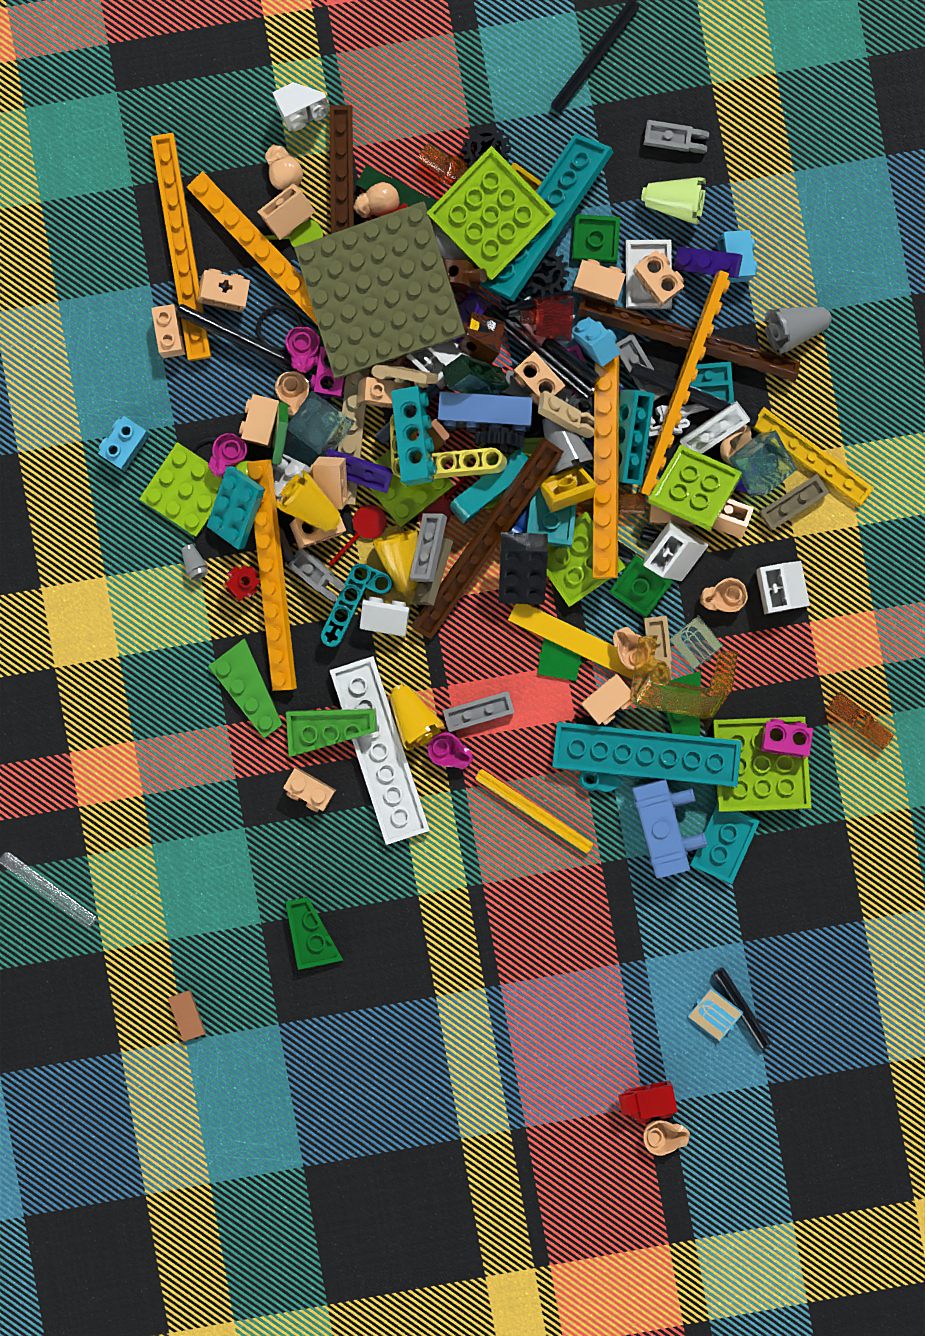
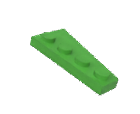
(246, 686)
(321, 728)

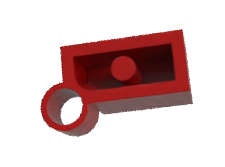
(649, 1101)

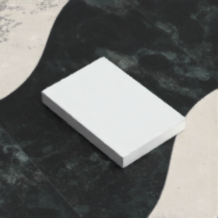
(636, 294)

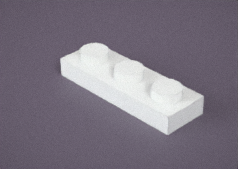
(716, 429)

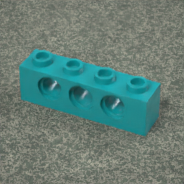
(404, 401)
(634, 429)

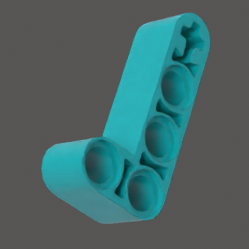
(487, 489)
(352, 606)

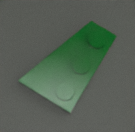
(685, 724)
(309, 937)

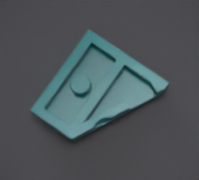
(715, 380)

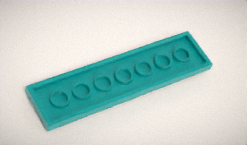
(563, 192)
(647, 754)

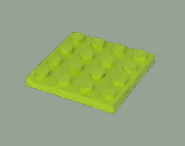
(491, 213)
(764, 778)

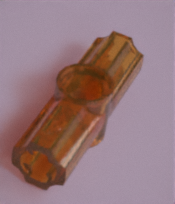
(448, 167)
(627, 504)
(849, 711)

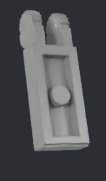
(674, 136)
(315, 573)

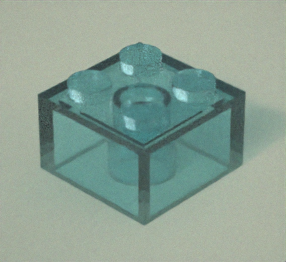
(319, 424)
(763, 463)

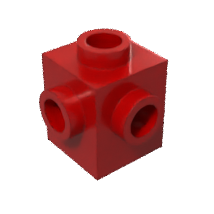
(236, 588)

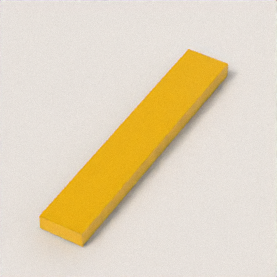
(815, 459)
(569, 637)

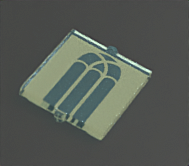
(696, 642)

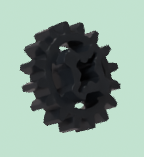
(484, 142)
(554, 269)
(499, 438)

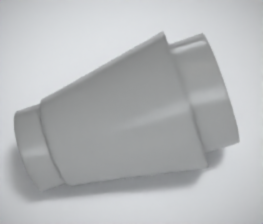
(194, 563)

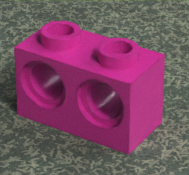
(325, 372)
(786, 744)

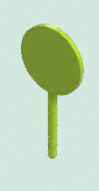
(302, 233)

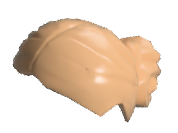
(283, 168)
(377, 201)
(292, 389)
(734, 442)
(726, 596)
(626, 644)
(664, 1137)

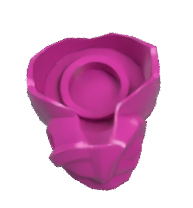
(303, 346)
(227, 451)
(448, 751)

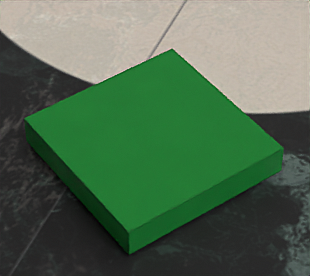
(596, 238)
(279, 433)
(640, 587)

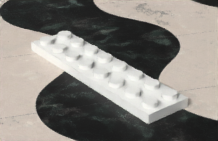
(381, 753)

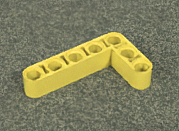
(459, 458)

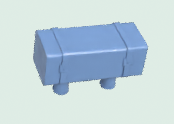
(661, 827)

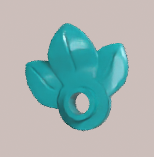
(602, 781)

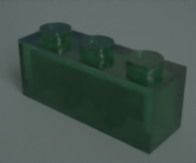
(474, 376)

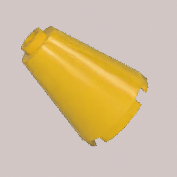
(308, 503)
(397, 557)
(413, 717)

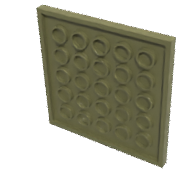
(380, 290)

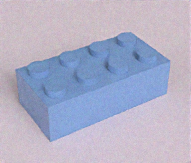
(484, 411)

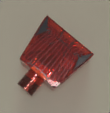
(551, 317)

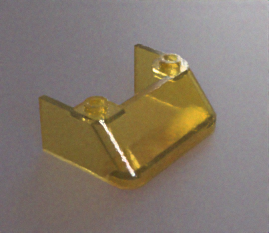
(654, 690)

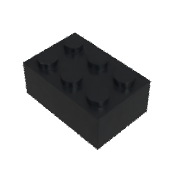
(523, 568)

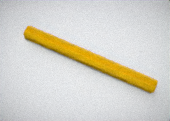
(534, 811)

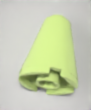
(676, 198)

